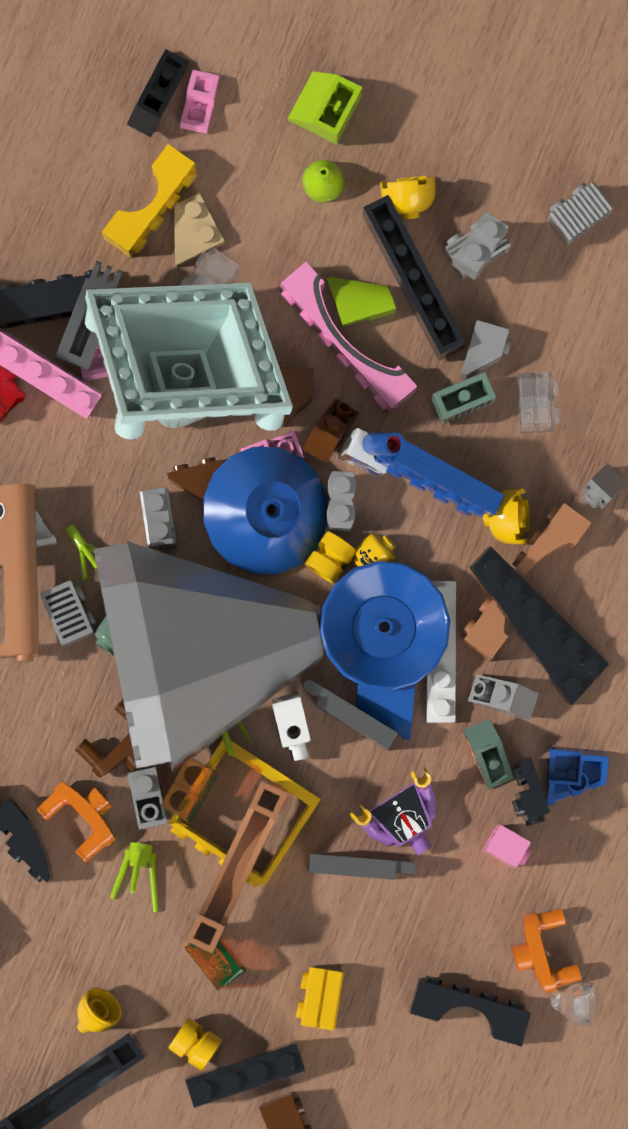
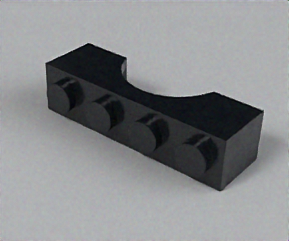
(505, 1021)
(245, 1074)

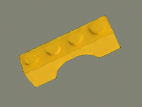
(129, 229)

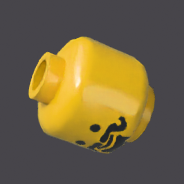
(374, 549)

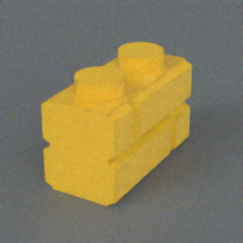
(321, 998)

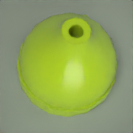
(323, 181)

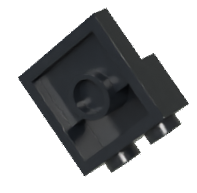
(530, 802)

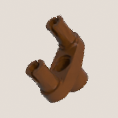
(104, 764)

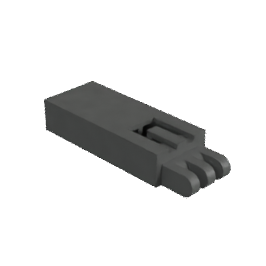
(78, 341)
(350, 715)
(358, 866)

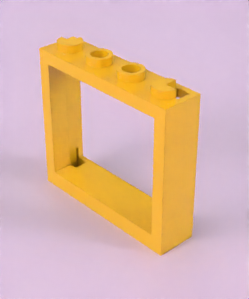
(207, 846)

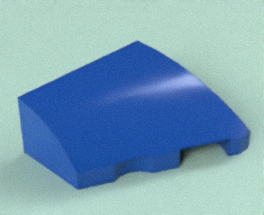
(389, 707)
(573, 771)

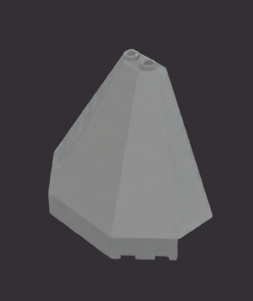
(197, 648)

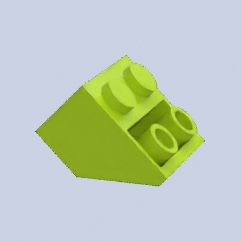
(326, 105)

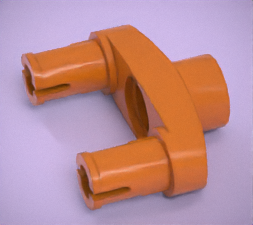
(90, 808)
(532, 952)

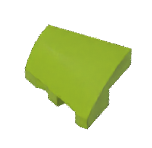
(360, 300)

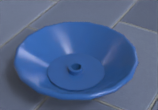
(239, 517)
(415, 620)

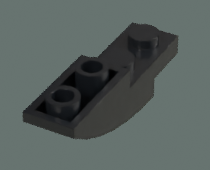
(25, 842)

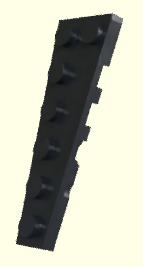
(552, 640)

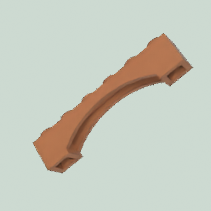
(563, 530)
(236, 867)

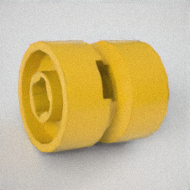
(331, 557)
(195, 1044)

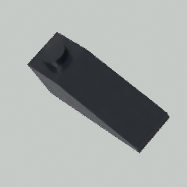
(157, 93)

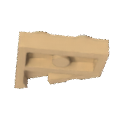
(194, 230)

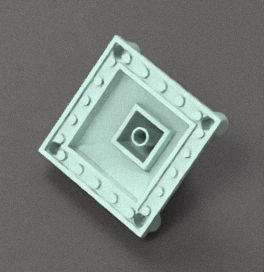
(186, 355)

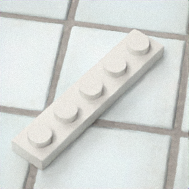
(442, 680)

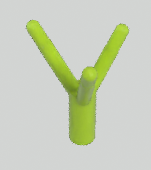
(83, 547)

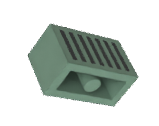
(463, 398)

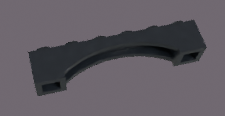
(77, 1085)

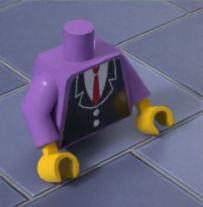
(402, 816)

